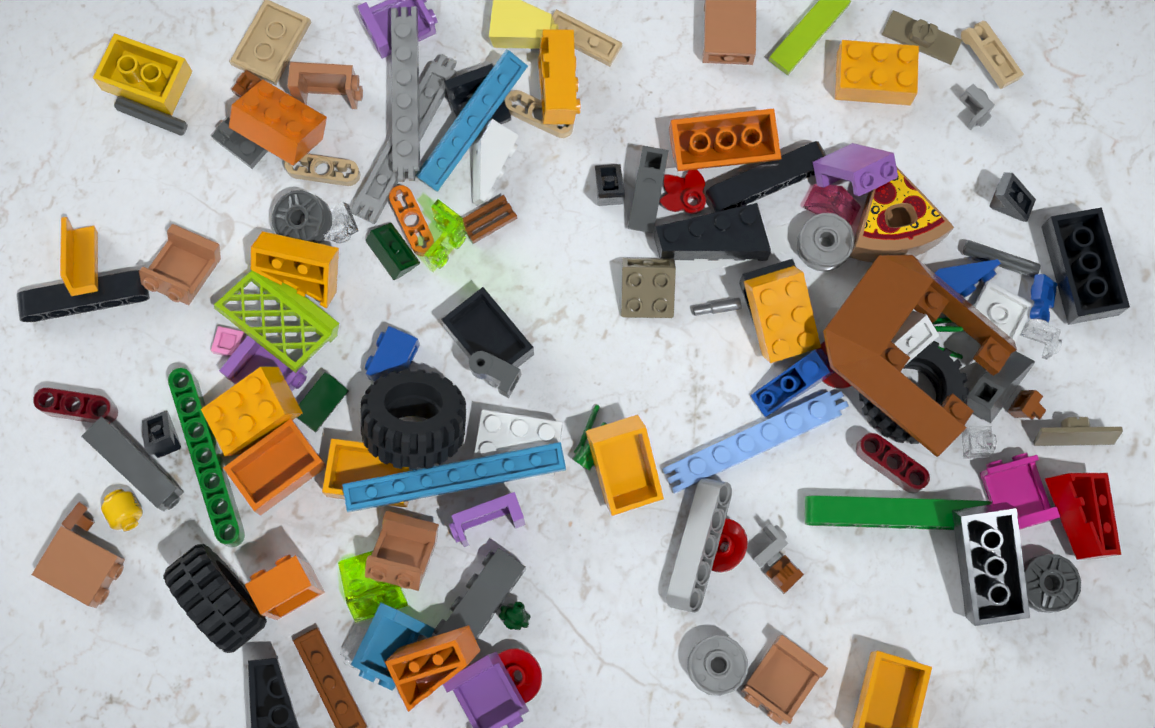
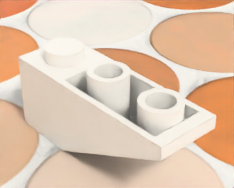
(489, 155)

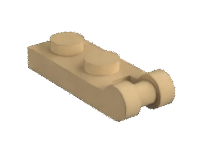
(992, 54)

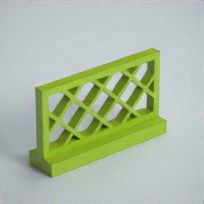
(296, 305)

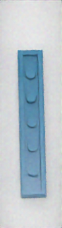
(471, 120)

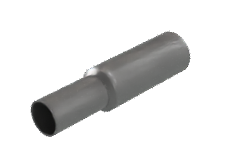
(718, 307)

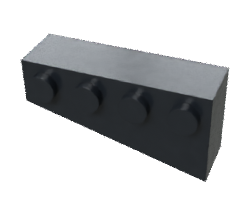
(715, 236)
(269, 696)

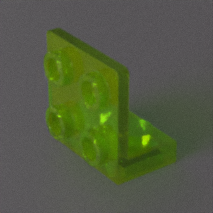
(452, 236)
(365, 594)

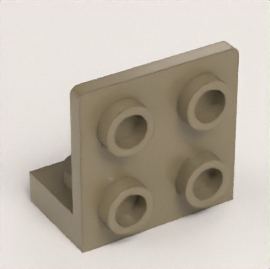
(648, 287)

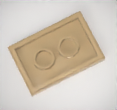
(270, 41)

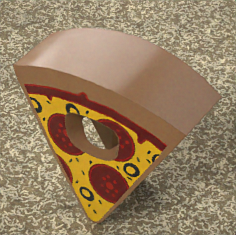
(898, 222)

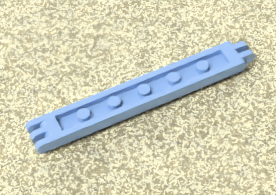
(755, 440)

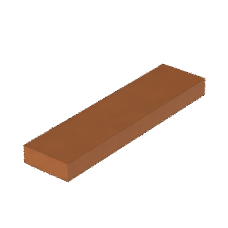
(329, 680)

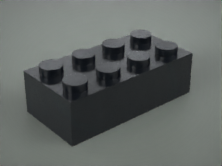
(1085, 266)
(991, 563)

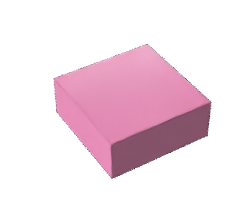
(227, 341)

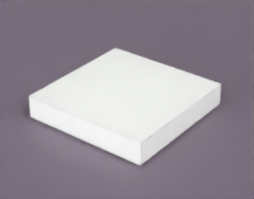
(1003, 309)

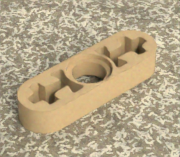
(519, 112)
(342, 166)

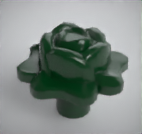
(514, 616)

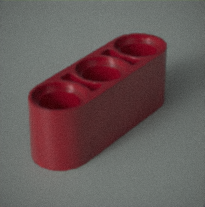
(65, 399)
(905, 463)

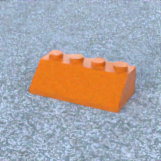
(724, 140)

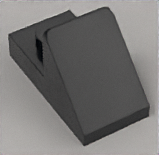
(609, 185)
(1012, 198)
(160, 435)

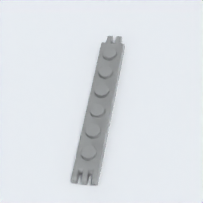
(405, 93)
(382, 178)

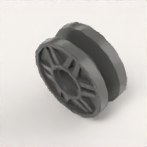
(292, 207)
(1065, 583)

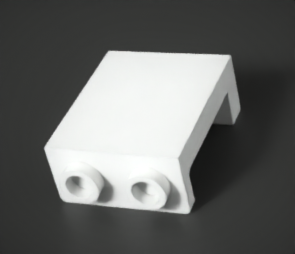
(915, 334)

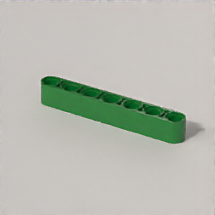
(214, 467)
(884, 512)

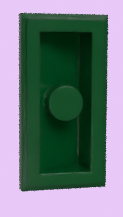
(392, 250)
(321, 401)

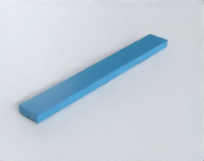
(454, 477)

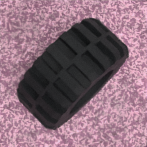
(942, 373)
(411, 442)
(214, 598)

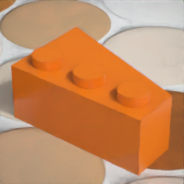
(430, 663)

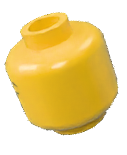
(121, 510)

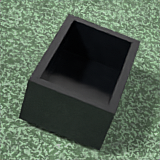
(485, 327)

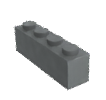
(484, 595)

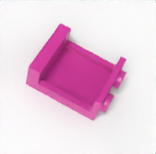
(1020, 487)

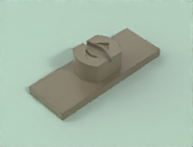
(922, 34)
(1077, 432)

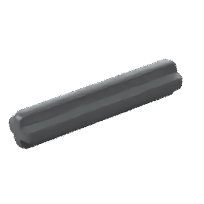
(150, 115)
(1007, 260)

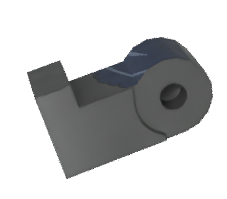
(496, 370)

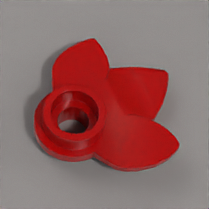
(681, 190)

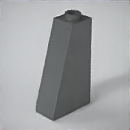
(133, 464)

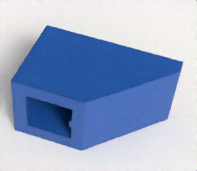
(393, 354)

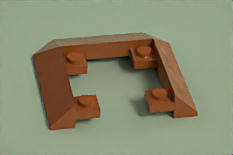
(867, 359)

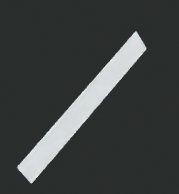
(780, 238)

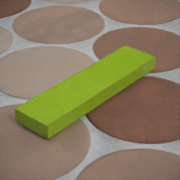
(807, 34)

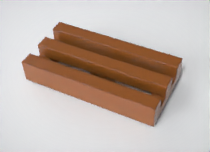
(484, 210)

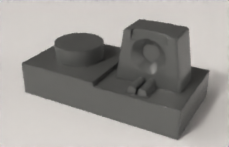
(238, 145)

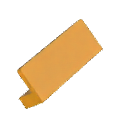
(79, 258)

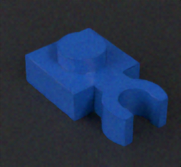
(1043, 294)

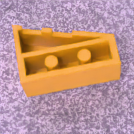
(558, 77)
(298, 263)

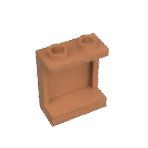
(729, 32)
(324, 79)
(181, 265)
(402, 551)
(79, 567)
(783, 680)

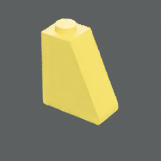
(518, 24)

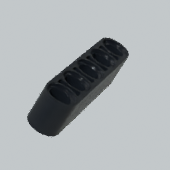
(765, 178)
(57, 302)

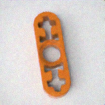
(410, 201)

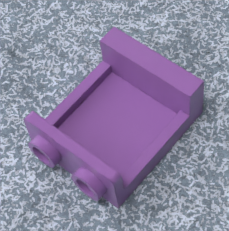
(378, 22)
(857, 163)
(251, 356)
(486, 512)
(488, 694)

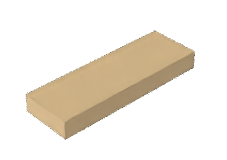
(589, 39)

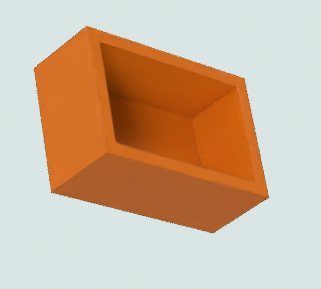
(277, 122)
(275, 467)
(284, 587)

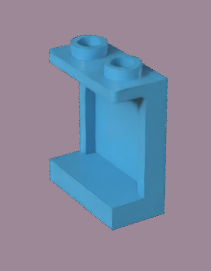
(384, 636)

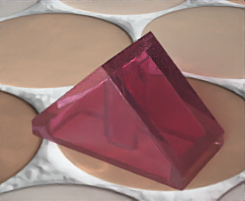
(832, 200)

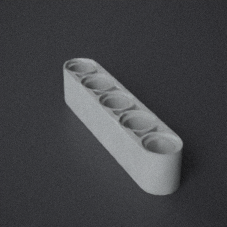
(699, 545)

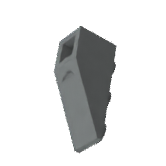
(648, 189)
(993, 392)

